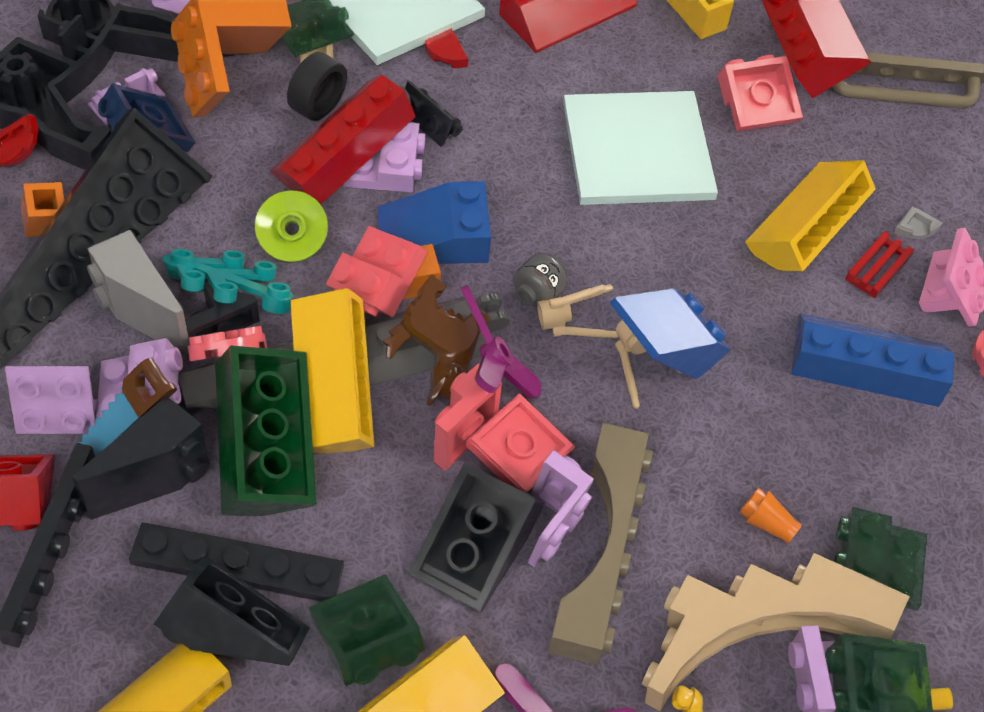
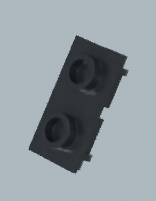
(431, 118)

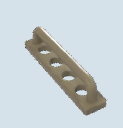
(917, 69)

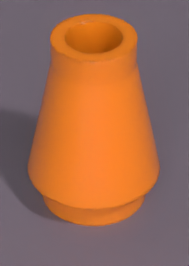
(769, 515)

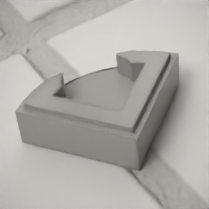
(917, 224)

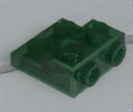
(883, 552)
(367, 630)
(879, 675)

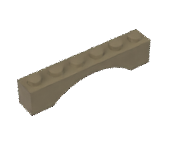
(584, 613)

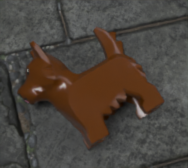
(439, 332)

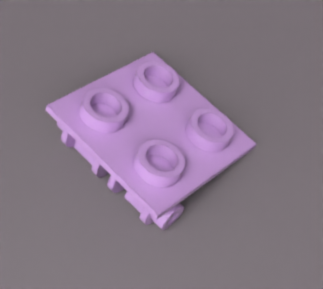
(51, 399)

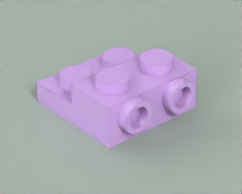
(393, 165)
(115, 370)

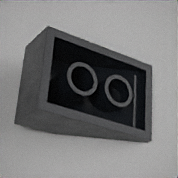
(144, 462)
(476, 537)
(229, 618)

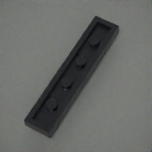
(49, 543)
(255, 564)

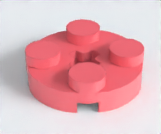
(216, 344)

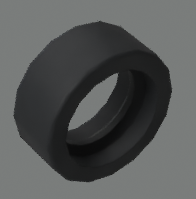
(317, 86)

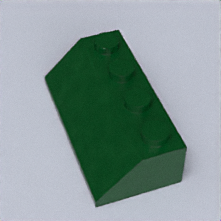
(264, 431)

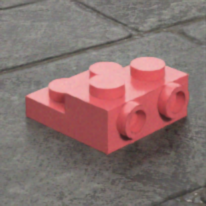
(760, 92)
(378, 271)
(467, 413)

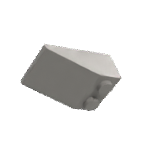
(135, 290)

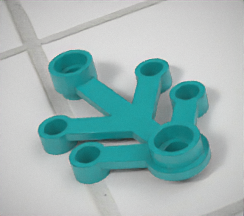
(227, 276)

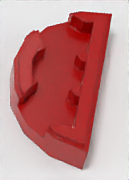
(446, 49)
(18, 141)

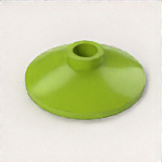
(283, 210)

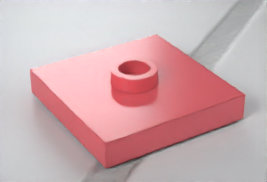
(517, 443)

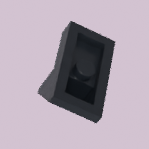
(223, 316)

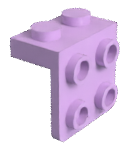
(564, 490)
(811, 672)

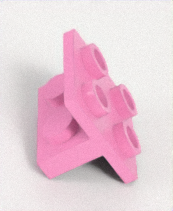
(956, 280)

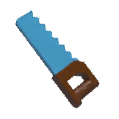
(129, 404)

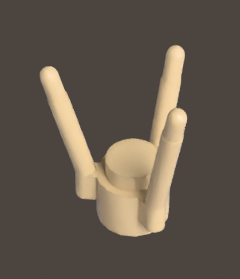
(557, 311)
(627, 344)

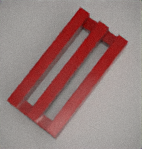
(893, 247)

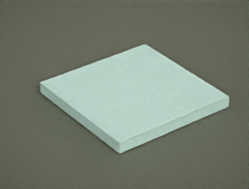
(397, 26)
(638, 148)

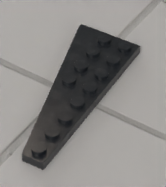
(126, 187)

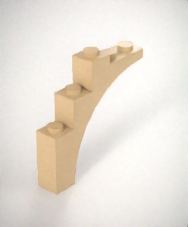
(761, 603)

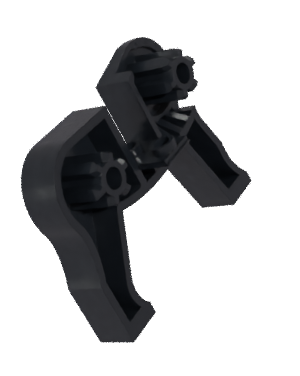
(44, 81)

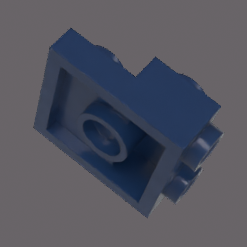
(152, 106)

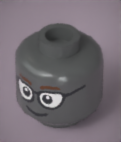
(540, 279)

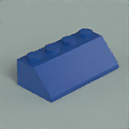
(872, 360)

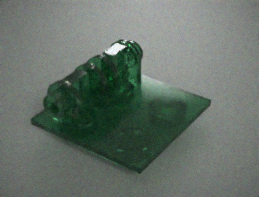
(315, 26)

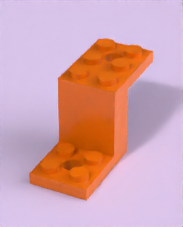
(222, 27)

